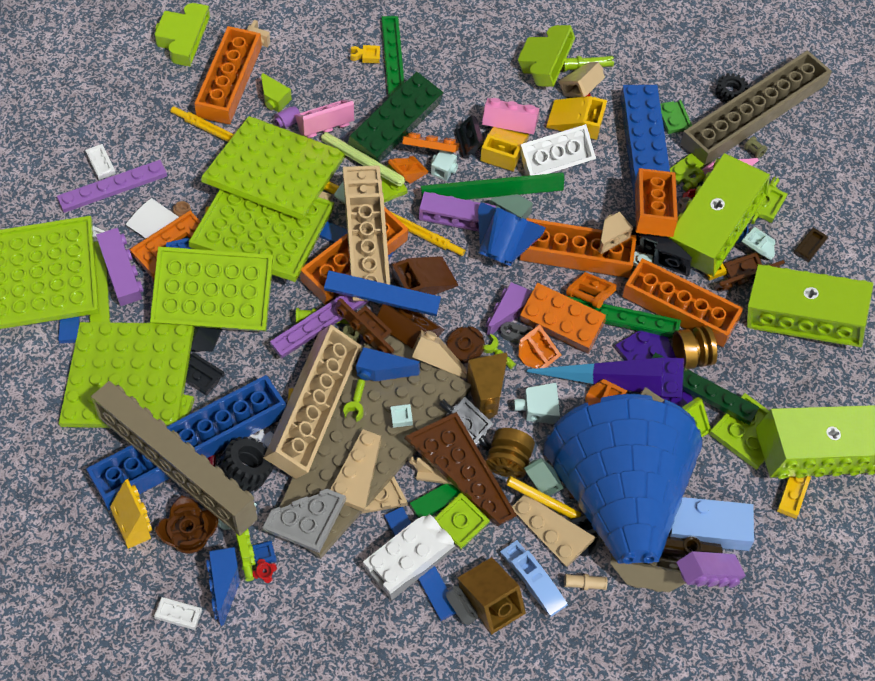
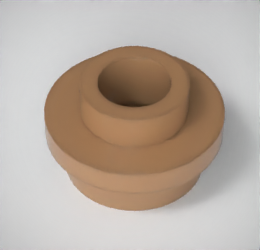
(181, 208)

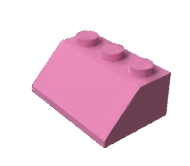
(510, 115)
(325, 118)

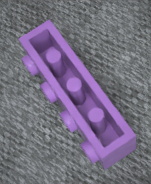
(450, 211)
(119, 266)
(711, 569)

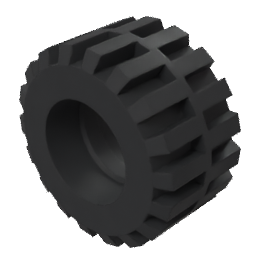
(250, 453)

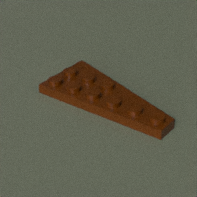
(457, 458)

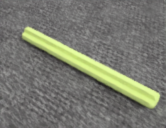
(362, 158)

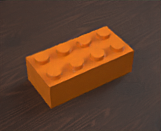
(656, 202)
(563, 318)

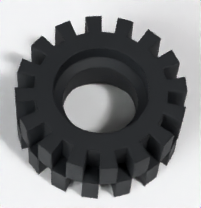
(732, 81)

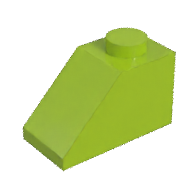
(275, 94)

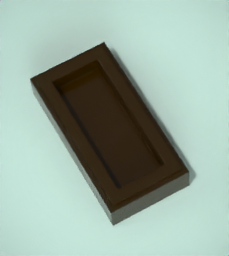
(810, 244)

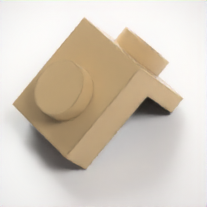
(265, 35)

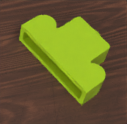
(182, 32)
(546, 55)

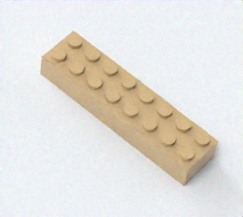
(312, 402)

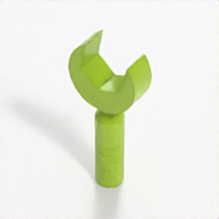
(493, 348)
(355, 405)

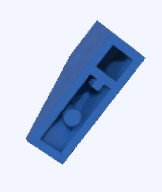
(384, 366)

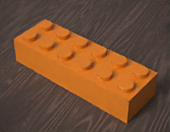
(228, 75)
(579, 249)
(337, 258)
(681, 299)

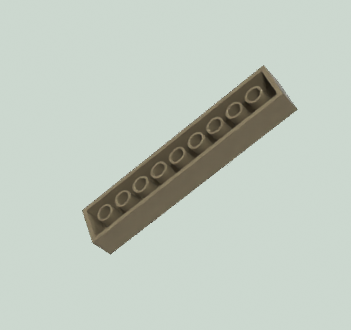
(755, 108)
(175, 457)

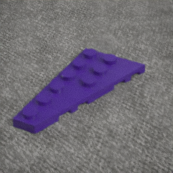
(643, 346)

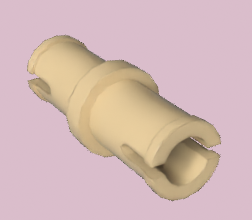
(585, 582)

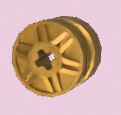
(695, 347)
(510, 452)

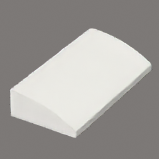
(557, 151)

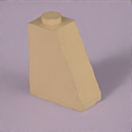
(582, 80)

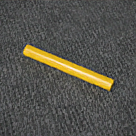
(542, 498)

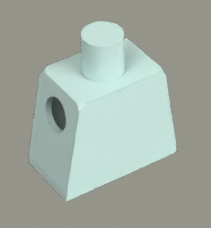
(540, 404)

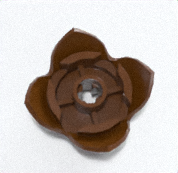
(186, 514)

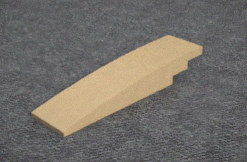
(366, 224)

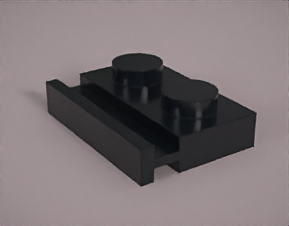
(469, 137)
(202, 374)

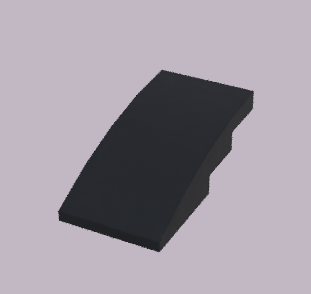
(665, 251)

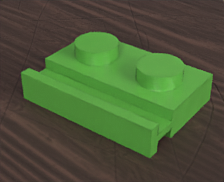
(674, 117)

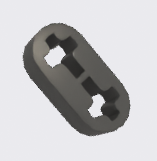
(517, 332)
(461, 605)

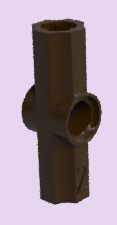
(678, 546)

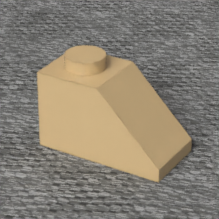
(614, 231)

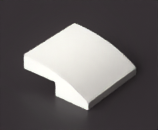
(150, 218)

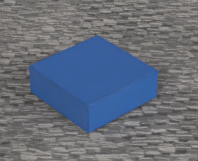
(264, 551)

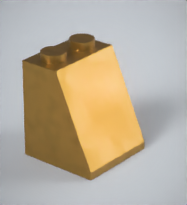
(486, 382)
(493, 594)

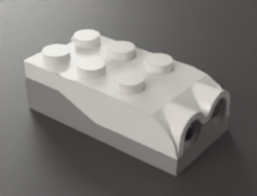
(408, 555)

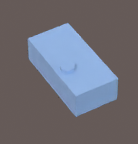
(715, 522)

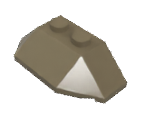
(657, 576)

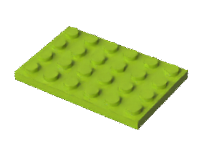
(212, 289)

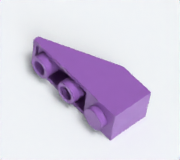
(509, 308)

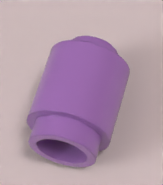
(286, 117)

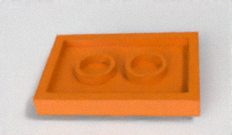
(431, 142)

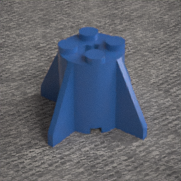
(505, 234)

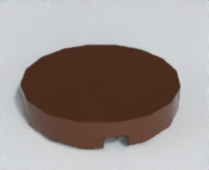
(466, 343)

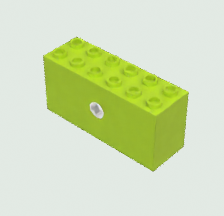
(720, 212)
(809, 305)
(818, 441)

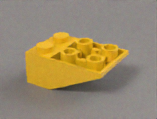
(577, 112)
(503, 147)
(131, 515)

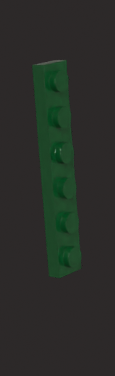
(717, 396)

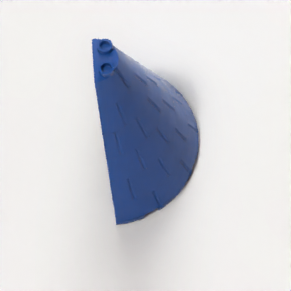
(627, 469)

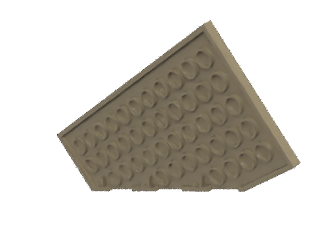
(420, 391)

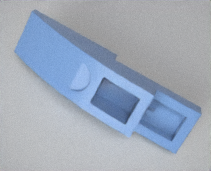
(534, 577)

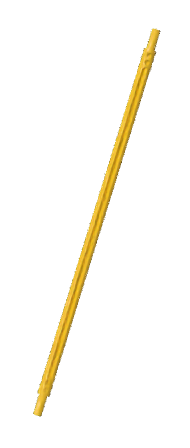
(434, 238)

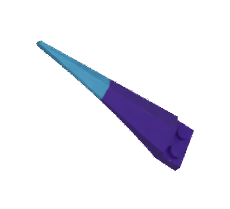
(658, 375)

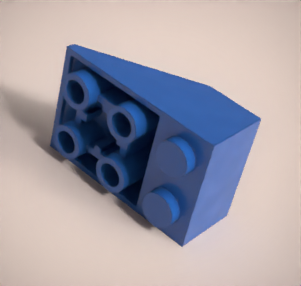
(223, 581)

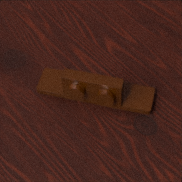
(741, 270)
(367, 324)

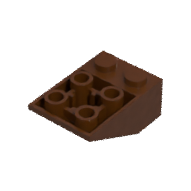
(424, 275)

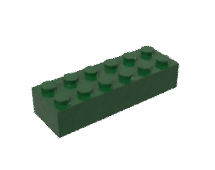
(396, 117)

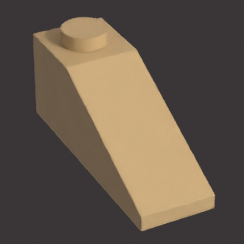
(434, 352)

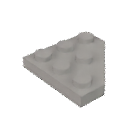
(306, 519)

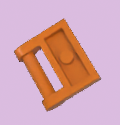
(594, 285)

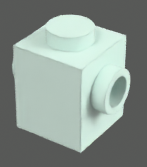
(444, 165)

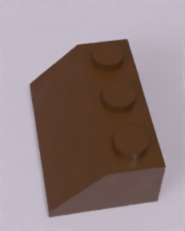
(407, 324)

